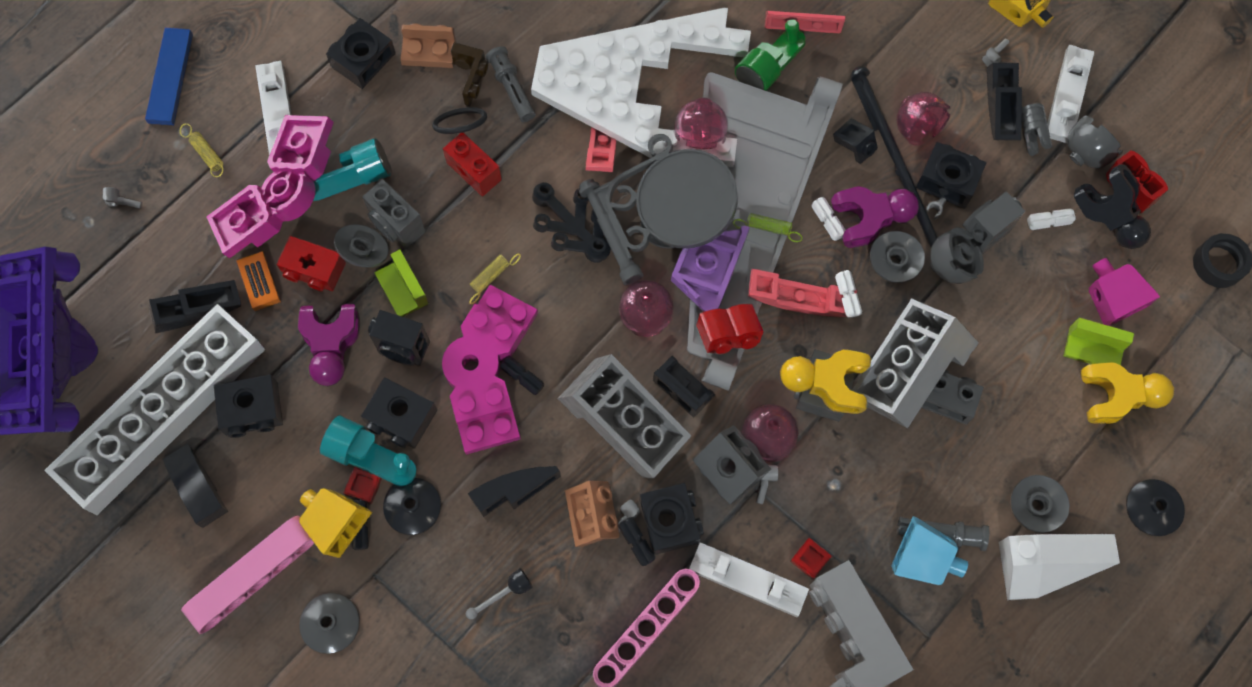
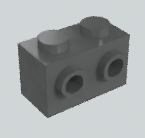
(954, 398)

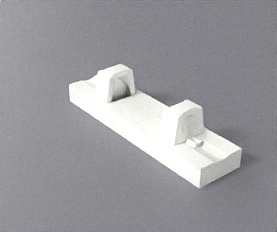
(1069, 92)
(276, 102)
(749, 580)

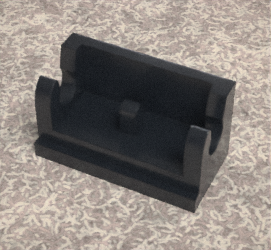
(682, 386)

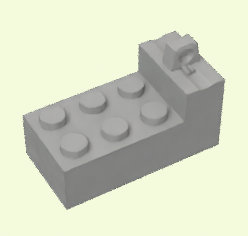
(913, 361)
(625, 415)
(860, 629)

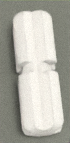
(825, 214)
(1045, 219)
(846, 288)

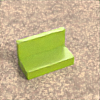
(401, 286)
(1096, 342)

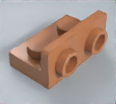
(427, 45)
(592, 513)

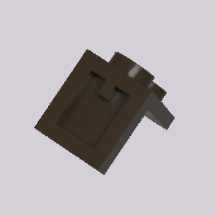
(474, 59)

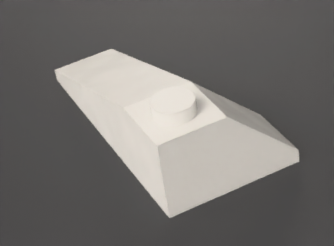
(1051, 561)

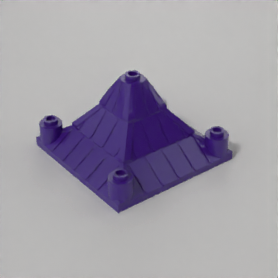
(39, 342)

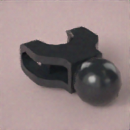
(1117, 210)

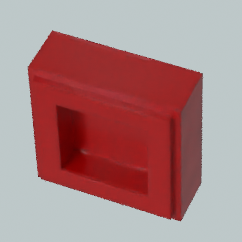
(362, 485)
(811, 558)

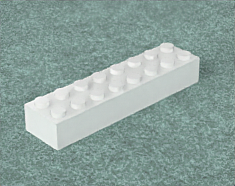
(154, 411)

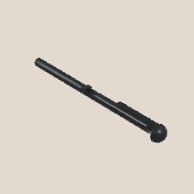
(878, 122)

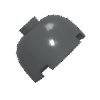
(1092, 144)
(955, 257)

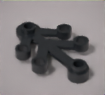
(571, 225)

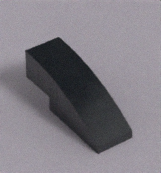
(1004, 101)
(192, 305)
(194, 486)
(513, 487)

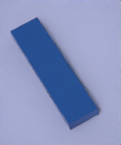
(169, 76)

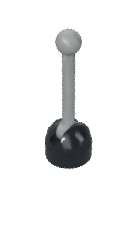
(517, 583)

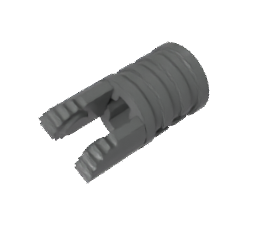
(1035, 126)

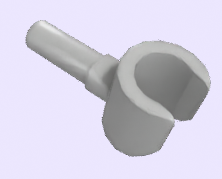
(992, 53)
(112, 198)
(938, 205)
(772, 475)
(629, 509)

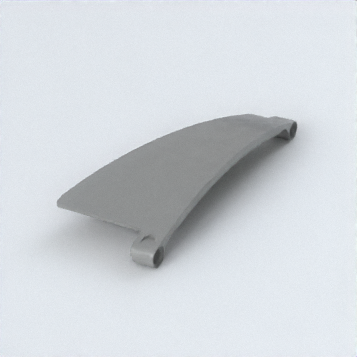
(771, 169)

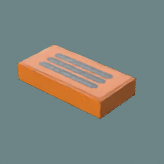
(258, 281)

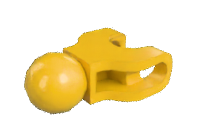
(827, 379)
(1125, 391)

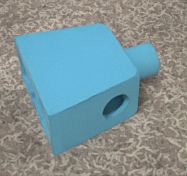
(927, 555)

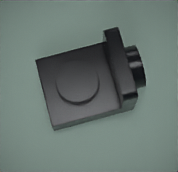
(857, 139)

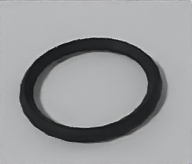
(457, 112)

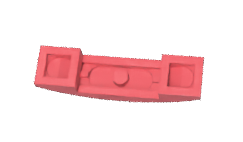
(601, 152)
(795, 296)

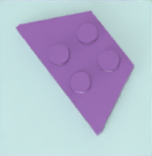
(707, 270)

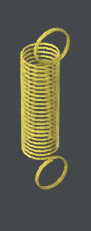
(207, 151)
(482, 286)

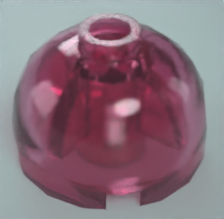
(920, 116)
(701, 124)
(646, 308)
(771, 444)

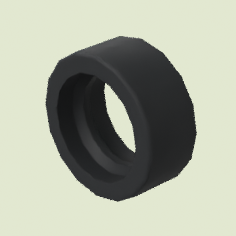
(1235, 247)

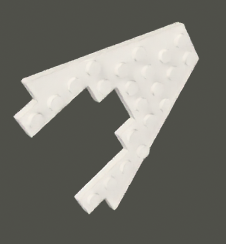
(601, 73)

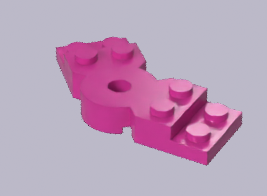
(258, 212)
(480, 397)

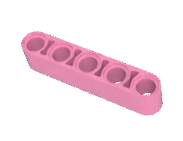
(247, 575)
(653, 615)

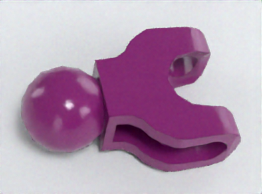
(874, 211)
(328, 342)

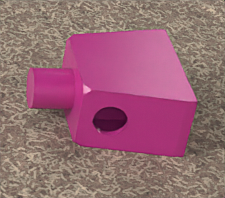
(1119, 292)

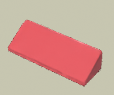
(806, 21)

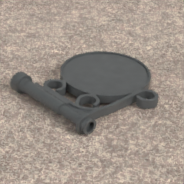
(681, 200)

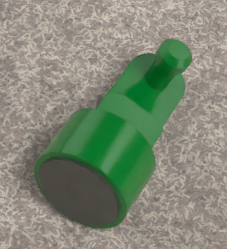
(764, 64)

